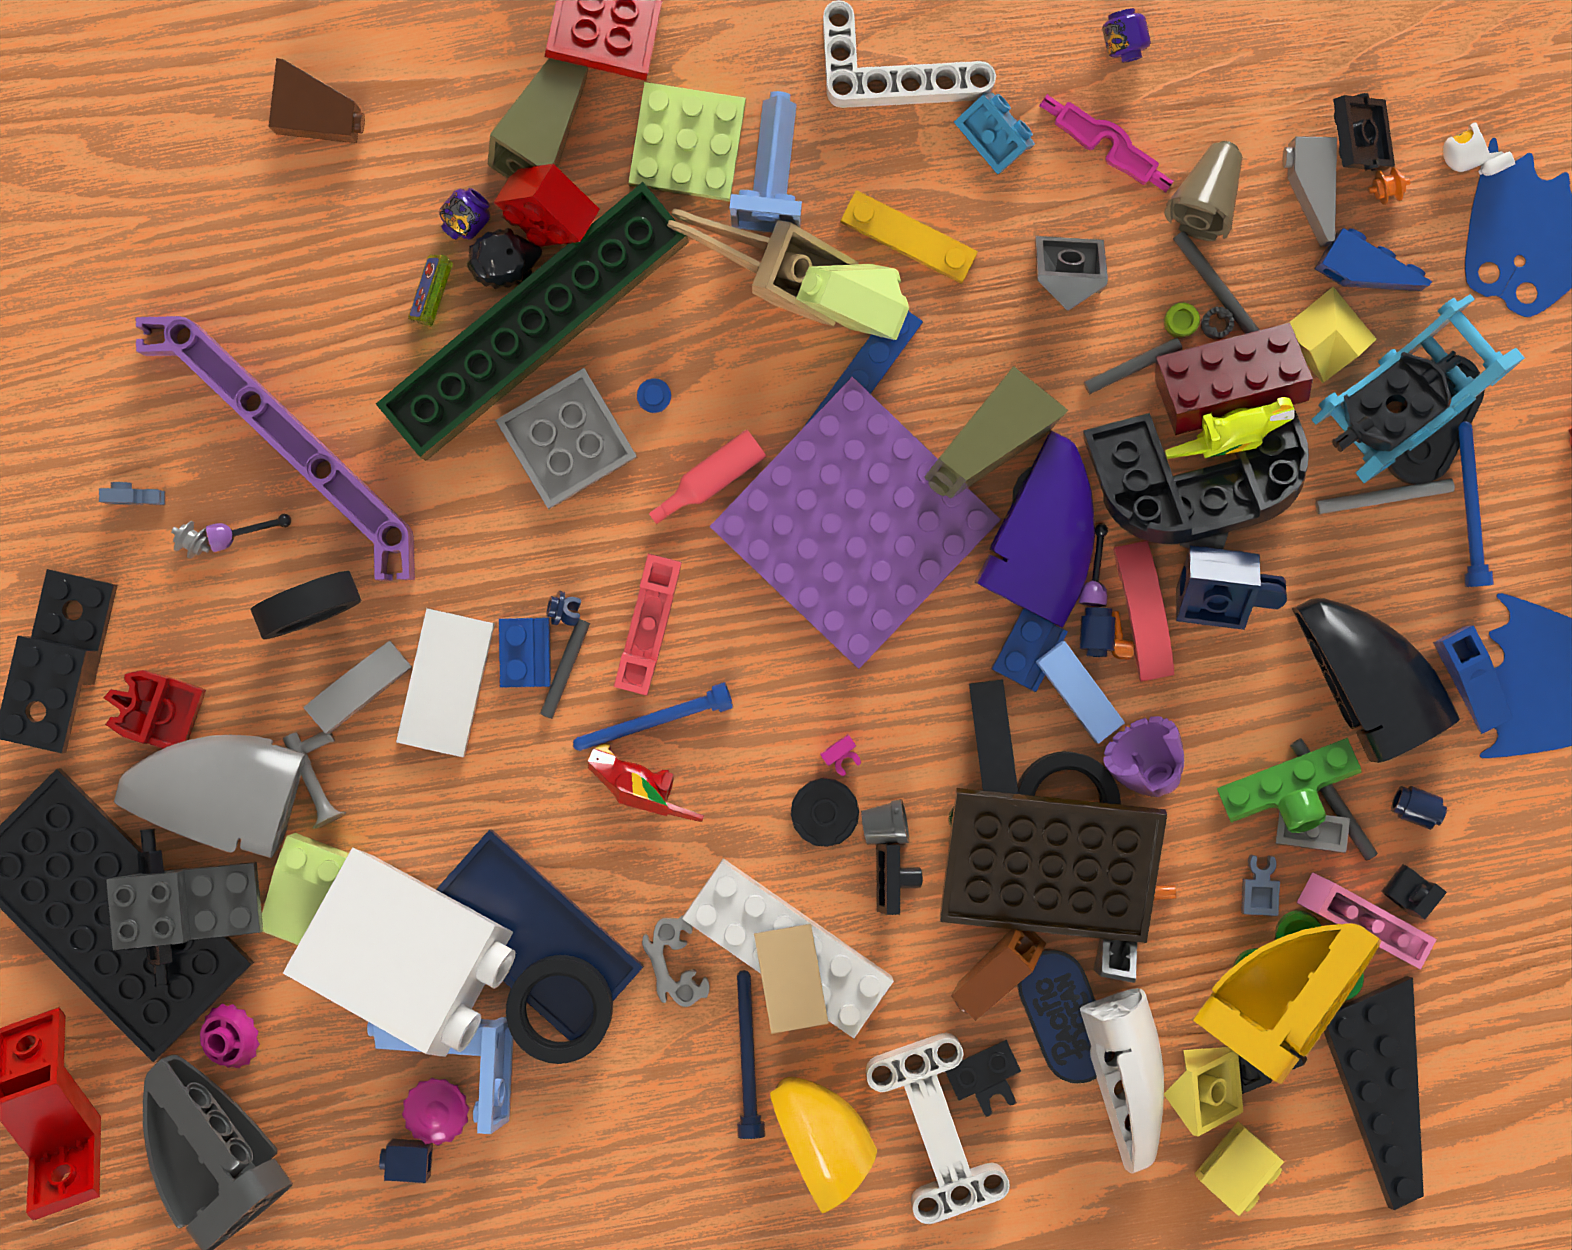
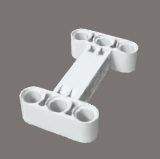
(937, 1129)

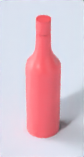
(713, 474)

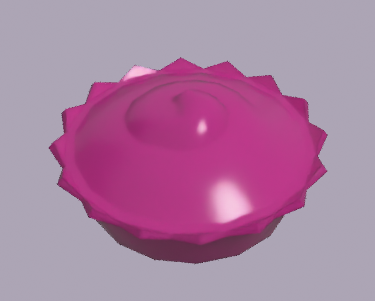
(229, 1036)
(435, 1111)

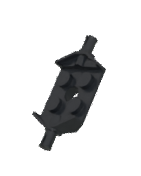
(1412, 381)

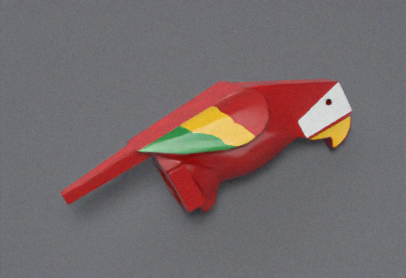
(636, 784)

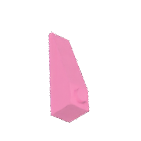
(1346, 907)

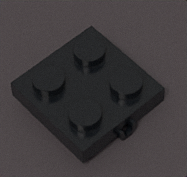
(1363, 132)

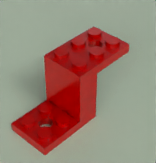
(48, 1115)

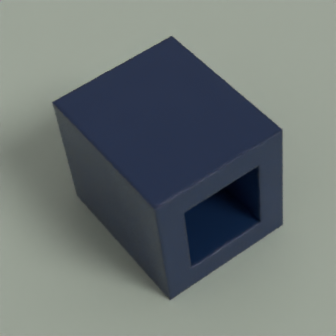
(406, 1161)

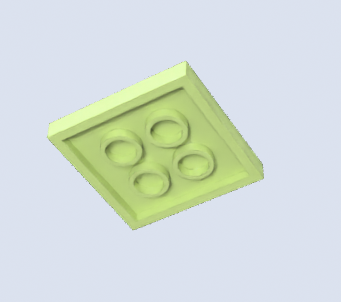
(687, 141)

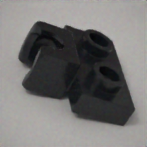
(985, 1075)

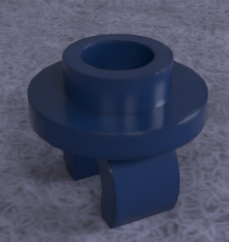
(559, 607)

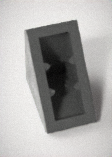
(1116, 960)

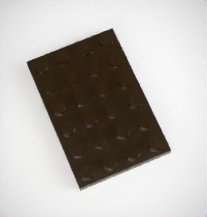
(1052, 865)

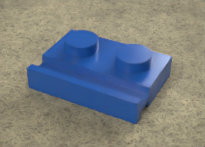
(1025, 644)
(525, 652)

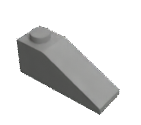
(1313, 179)

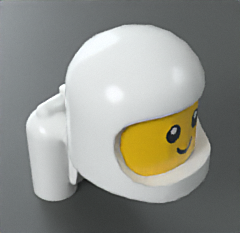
(1470, 151)

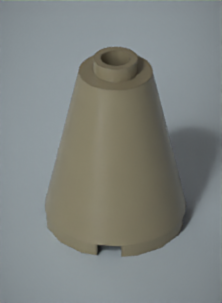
(1208, 194)

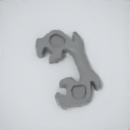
(685, 991)

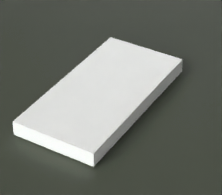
(445, 682)

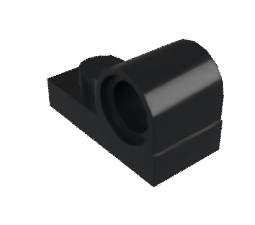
(1413, 892)

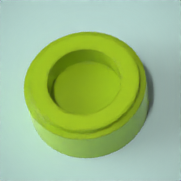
(1181, 320)

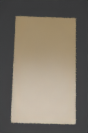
(791, 978)

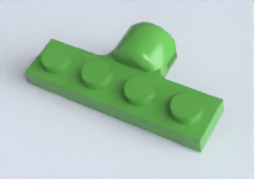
(1292, 787)

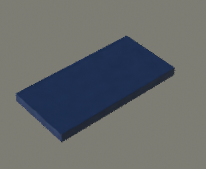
(544, 924)

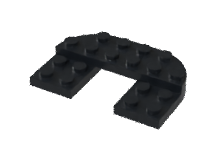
(1201, 502)

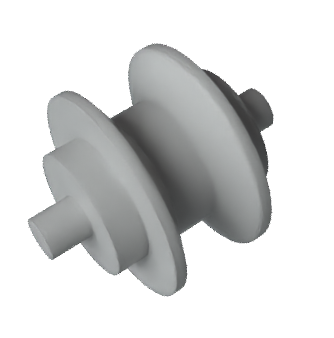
(190, 539)

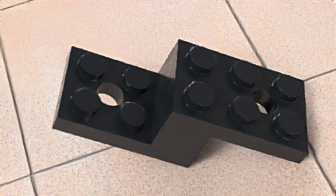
(56, 661)

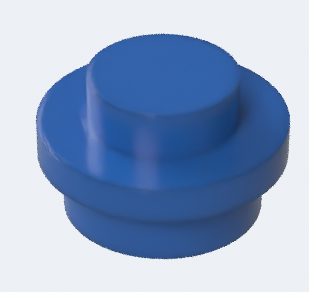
(654, 395)

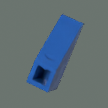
(1361, 265)
(1474, 677)

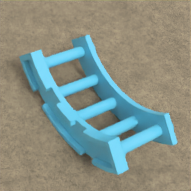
(1467, 389)

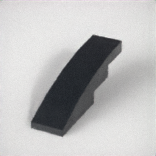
(993, 737)

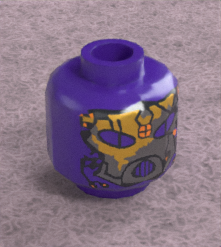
(1126, 35)
(464, 214)

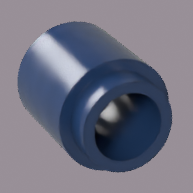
(1097, 631)
(1419, 807)

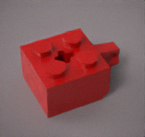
(546, 206)

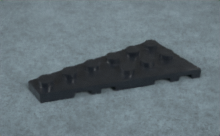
(1378, 1067)

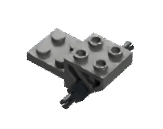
(180, 905)

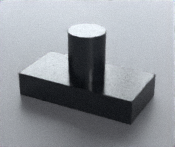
(893, 878)

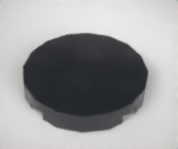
(824, 812)

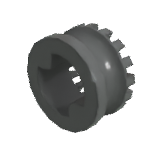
(1222, 313)

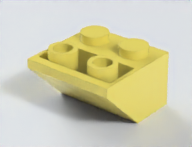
(1240, 1169)

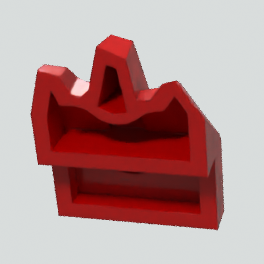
(155, 709)

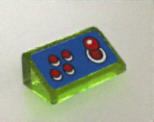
(430, 289)

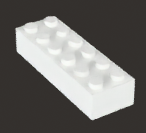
(737, 906)

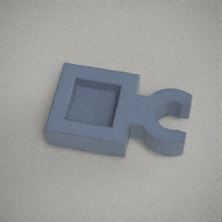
(123, 494)
(1260, 894)

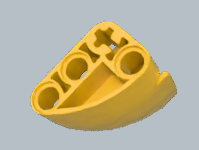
(1287, 994)
(824, 1138)

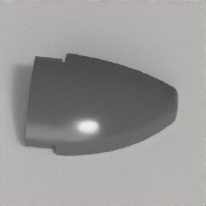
(206, 1154)

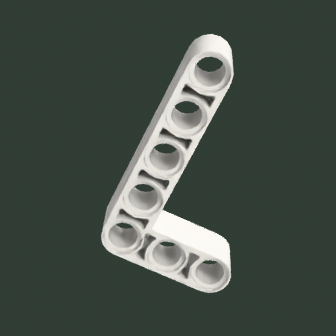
(892, 76)

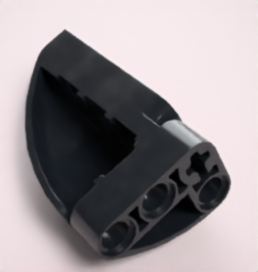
(1376, 678)

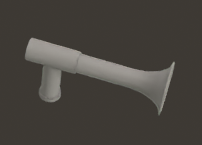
(325, 811)

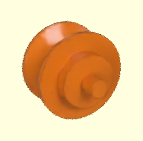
(1389, 185)

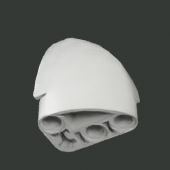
(1127, 1027)

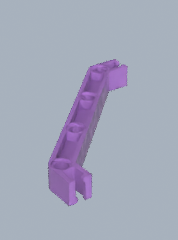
(286, 435)

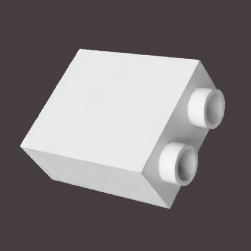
(401, 955)

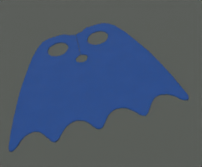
(1524, 217)
(1534, 679)

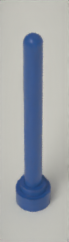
(1478, 572)
(715, 699)

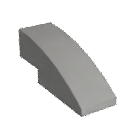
(357, 687)

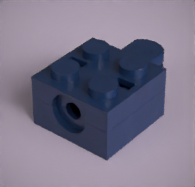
(1223, 588)

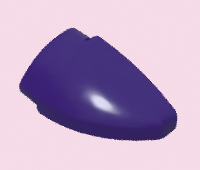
(1045, 536)

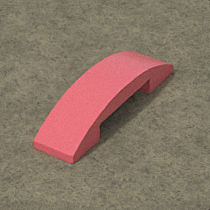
(1145, 610)
(648, 624)

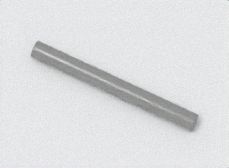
(1385, 496)

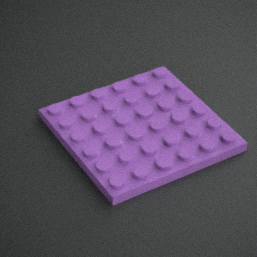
(853, 524)

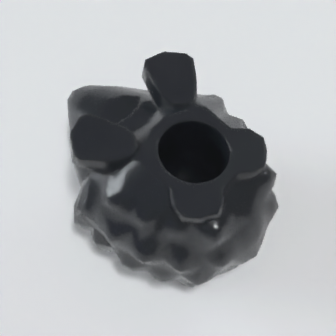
(502, 258)

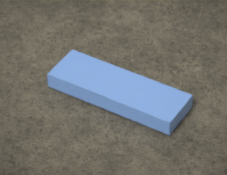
(1080, 692)

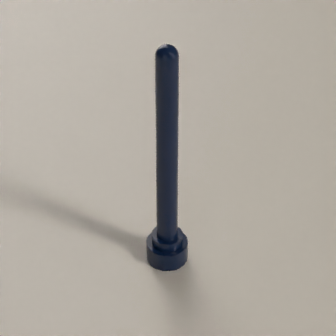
(750, 1123)

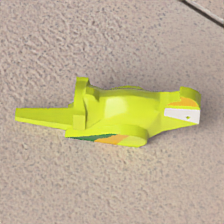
(1236, 430)

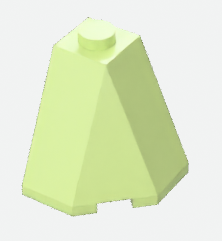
(857, 297)

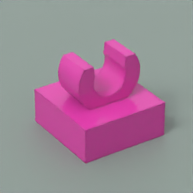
(840, 751)

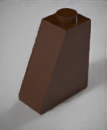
(310, 108)

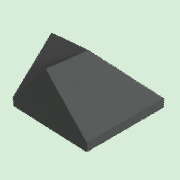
(1071, 268)

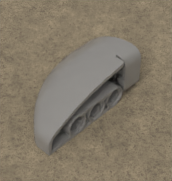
(217, 791)

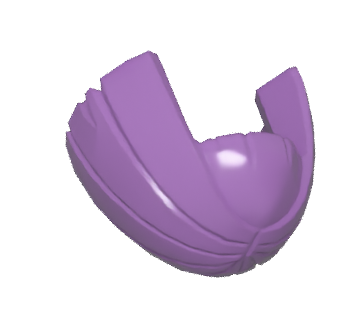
(1147, 756)

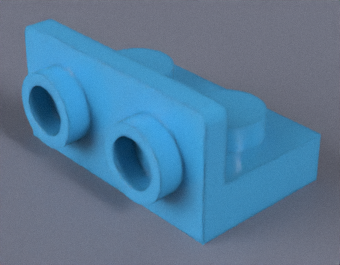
(995, 131)

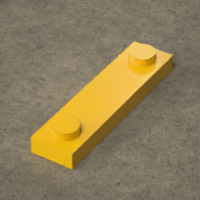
(908, 236)

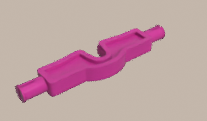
(1090, 132)

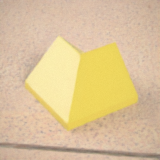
(1330, 334)
(1208, 1089)

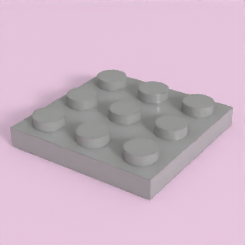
(566, 438)

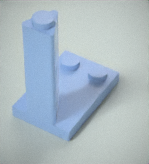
(769, 199)
(495, 1047)

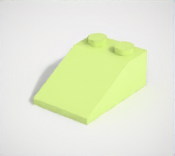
(299, 886)

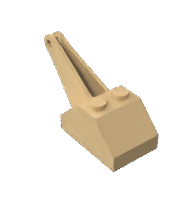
(783, 264)

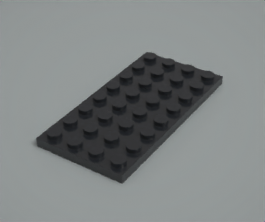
(55, 890)

